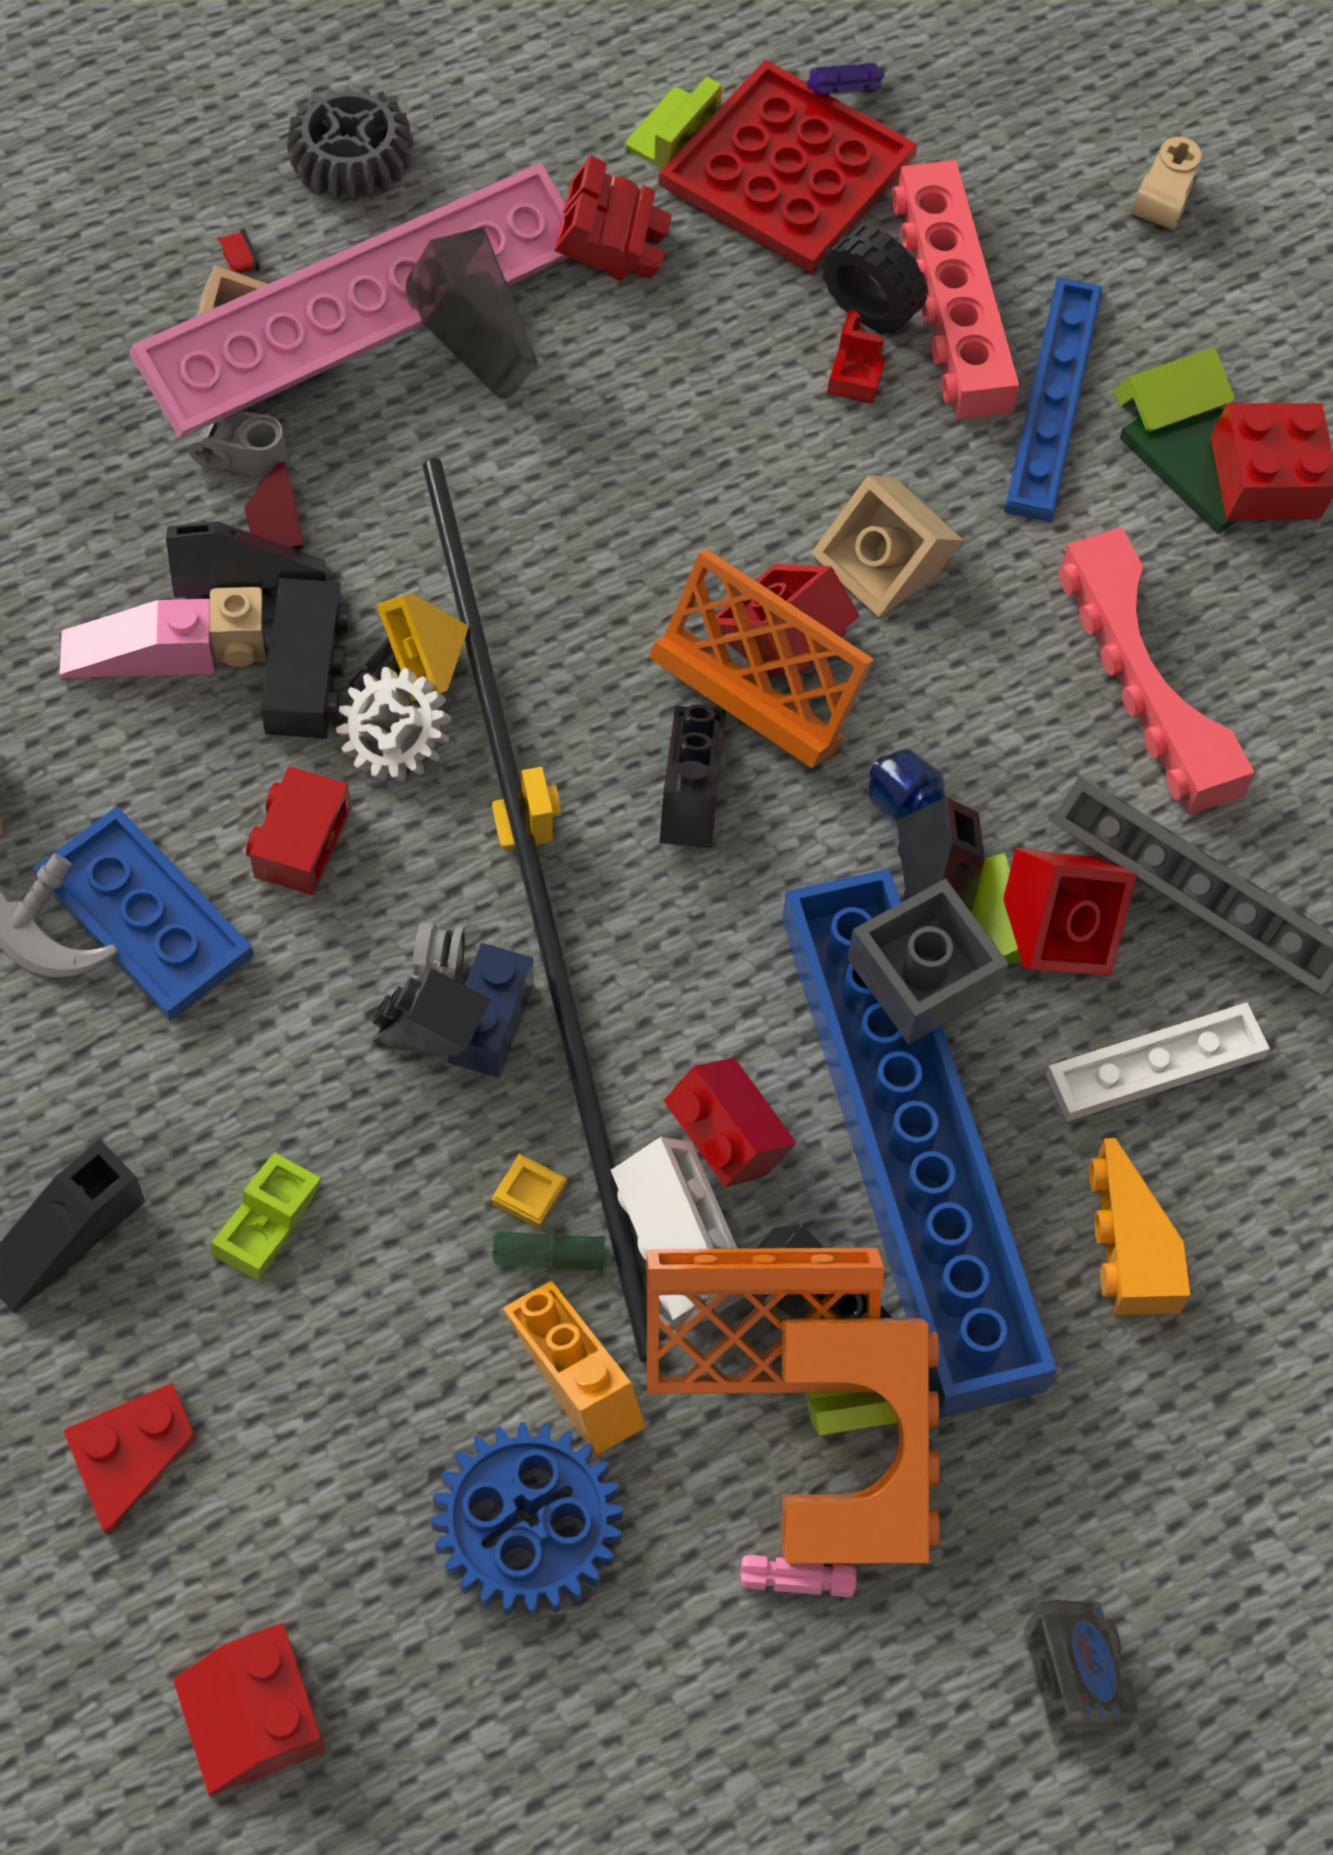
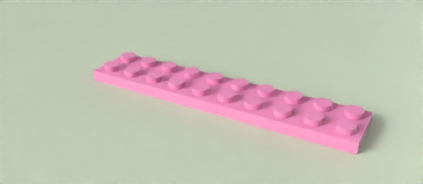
(336, 305)

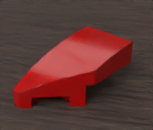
(857, 362)

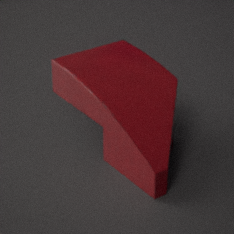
(273, 511)

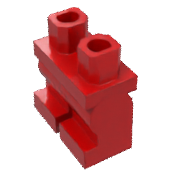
(609, 223)

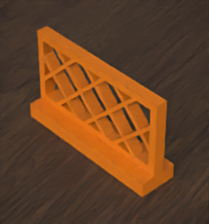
(747, 689)
(750, 1274)

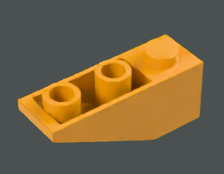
(1142, 1246)
(576, 1368)

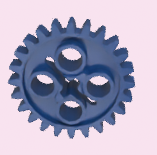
(558, 1560)

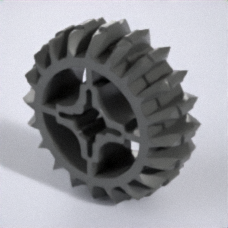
(349, 151)

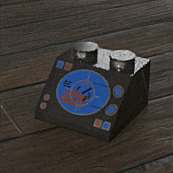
(1079, 1672)

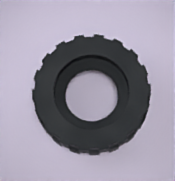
(876, 254)

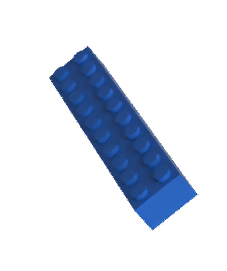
(919, 1162)

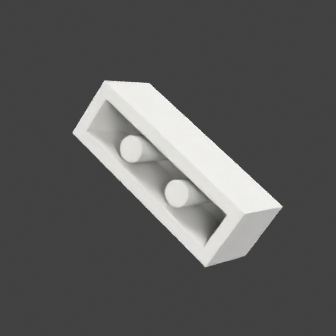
(673, 1209)

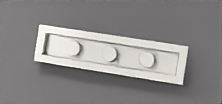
(1157, 1061)

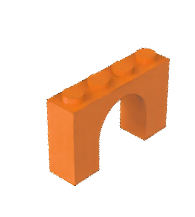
(892, 1515)

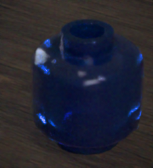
(904, 784)

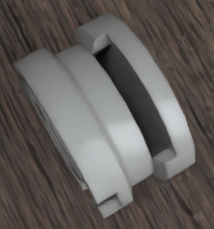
(437, 948)

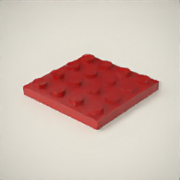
(787, 165)

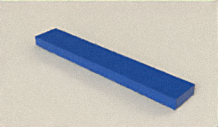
(1053, 400)

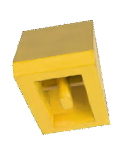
(423, 638)

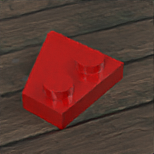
(128, 1450)

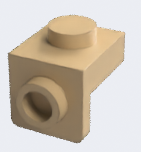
(237, 626)

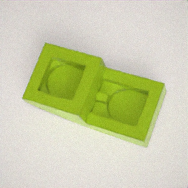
(266, 1217)

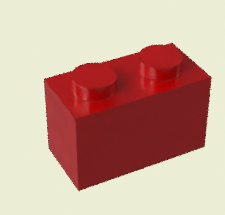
(299, 830)
(729, 1121)

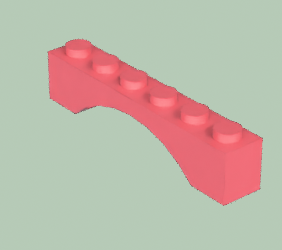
(1198, 754)

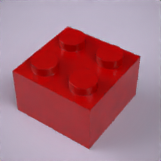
(1273, 461)

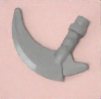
(26, 941)

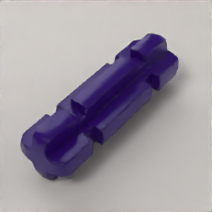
(845, 79)

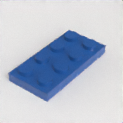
(145, 906)

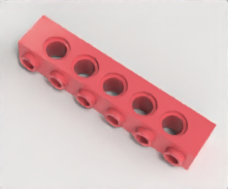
(960, 297)

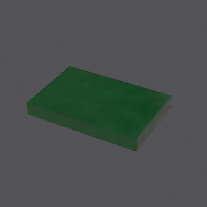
(1184, 462)

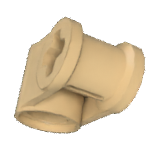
(1168, 184)

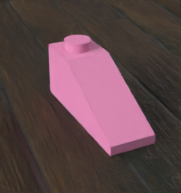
(141, 641)

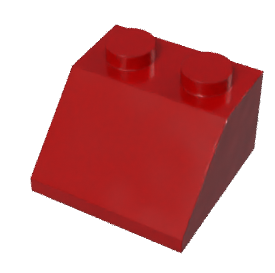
(809, 589)
(1067, 910)
(248, 1710)

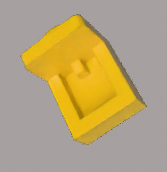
(542, 806)

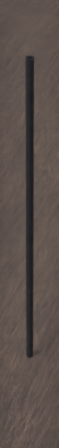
(540, 908)

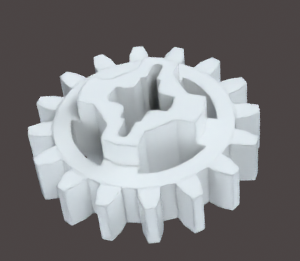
(409, 739)

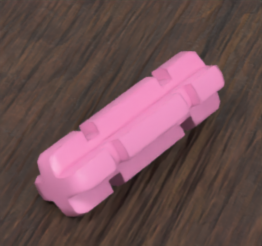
(798, 1578)

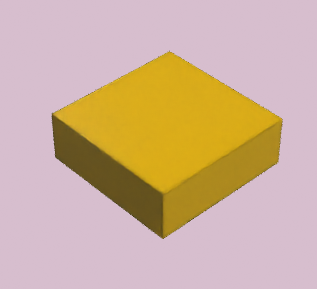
(529, 1191)

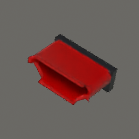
(239, 252)

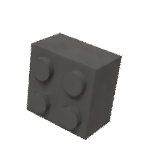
(927, 961)

